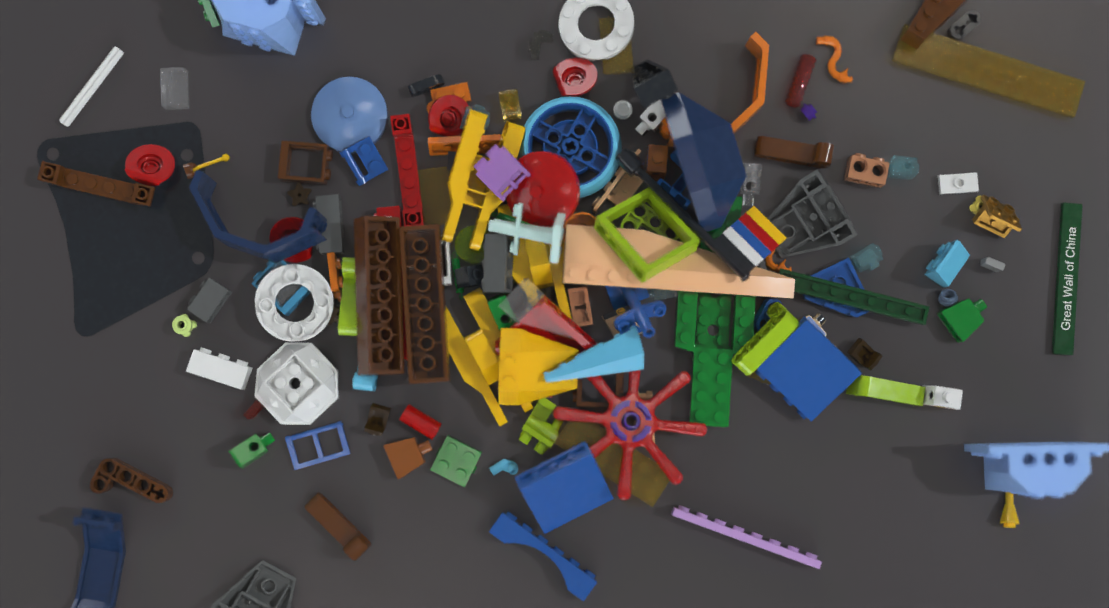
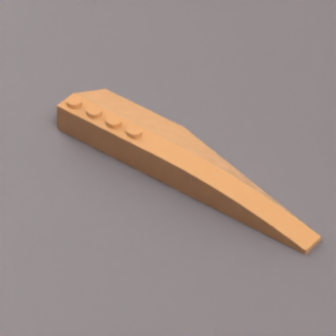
(594, 262)

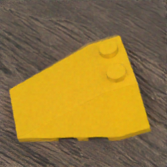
(522, 366)

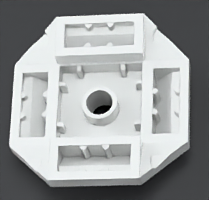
(317, 384)

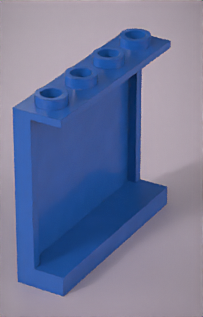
(808, 370)
(564, 487)

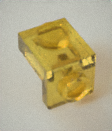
(510, 105)

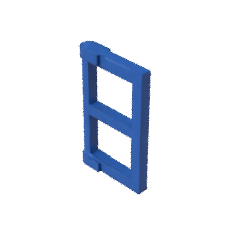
(289, 441)

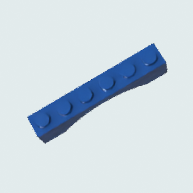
(510, 531)

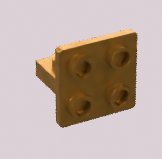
(996, 217)

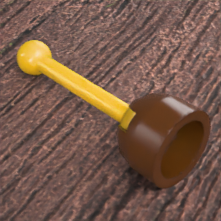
(190, 168)

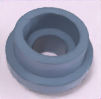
(948, 297)

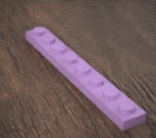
(754, 539)

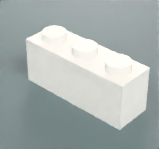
(219, 368)

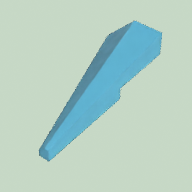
(615, 356)

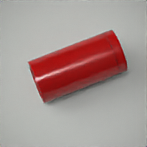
(420, 421)

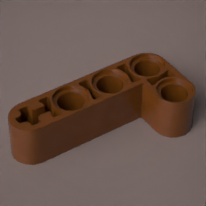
(794, 152)
(134, 483)
(338, 526)

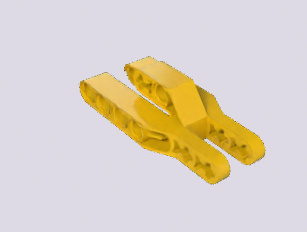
(466, 186)
(535, 265)
(481, 352)

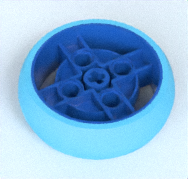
(589, 113)

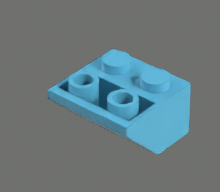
(948, 263)

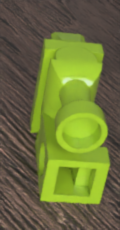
(538, 427)

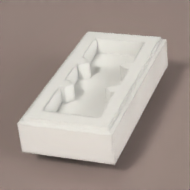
(958, 183)

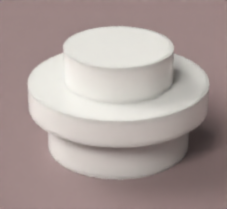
(622, 109)

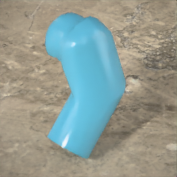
(505, 465)

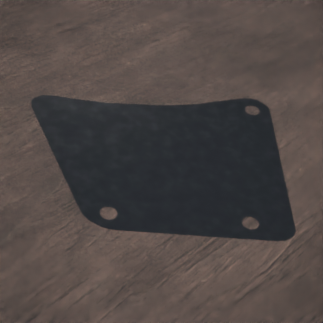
(127, 251)

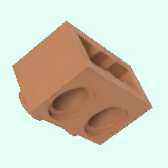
(866, 175)
(580, 306)

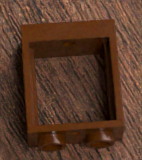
(285, 162)
(619, 391)

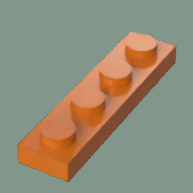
(442, 145)

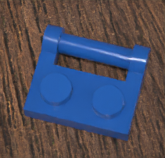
(370, 158)

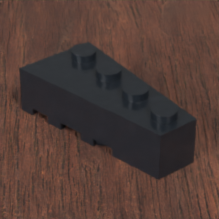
(652, 82)

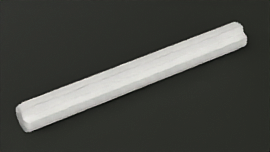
(91, 86)

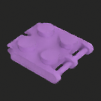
(500, 171)

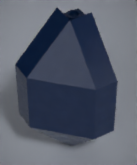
(706, 157)

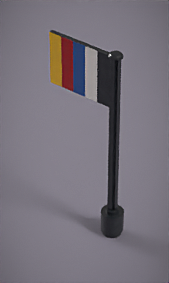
(740, 246)

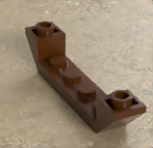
(95, 184)

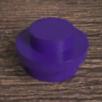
(809, 111)

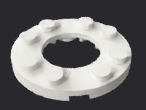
(596, 49)
(272, 320)

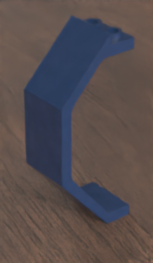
(308, 236)
(101, 559)

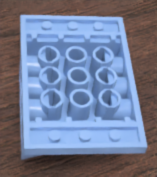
(268, 22)
(1036, 467)

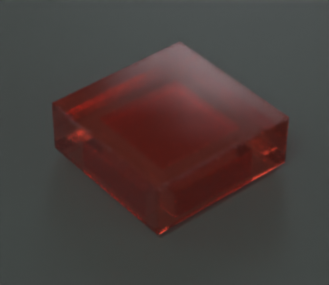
(254, 409)

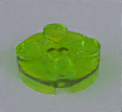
(462, 246)

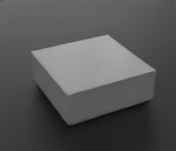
(992, 264)

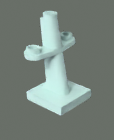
(537, 233)

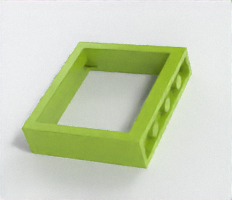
(628, 253)

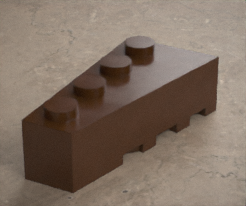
(929, 19)

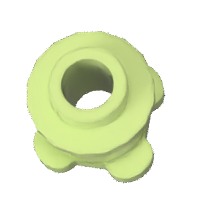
(189, 325)

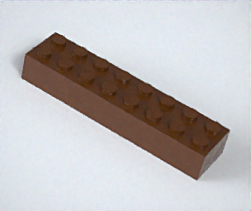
(378, 295)
(424, 304)

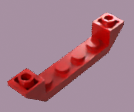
(408, 170)

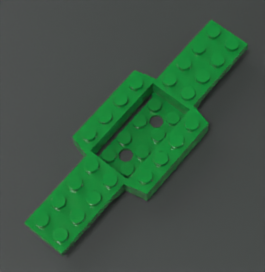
(711, 353)

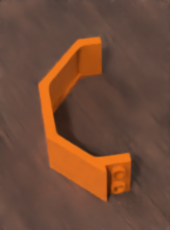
(760, 50)

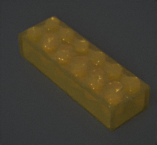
(647, 476)

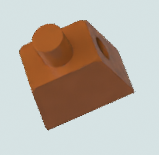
(656, 161)
(407, 455)

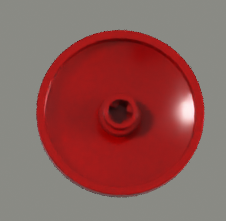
(547, 191)

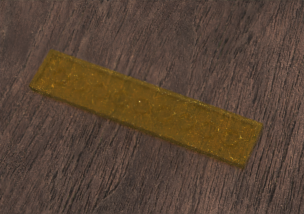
(993, 73)

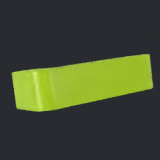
(644, 220)
(347, 317)
(766, 339)
(887, 390)

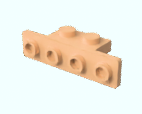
(620, 190)

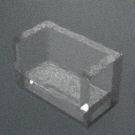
(174, 88)
(521, 300)

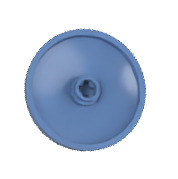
(348, 112)

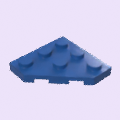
(844, 274)

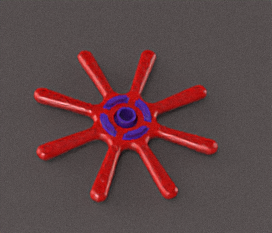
(641, 433)

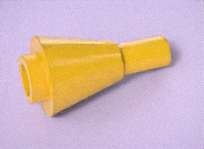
(1009, 515)

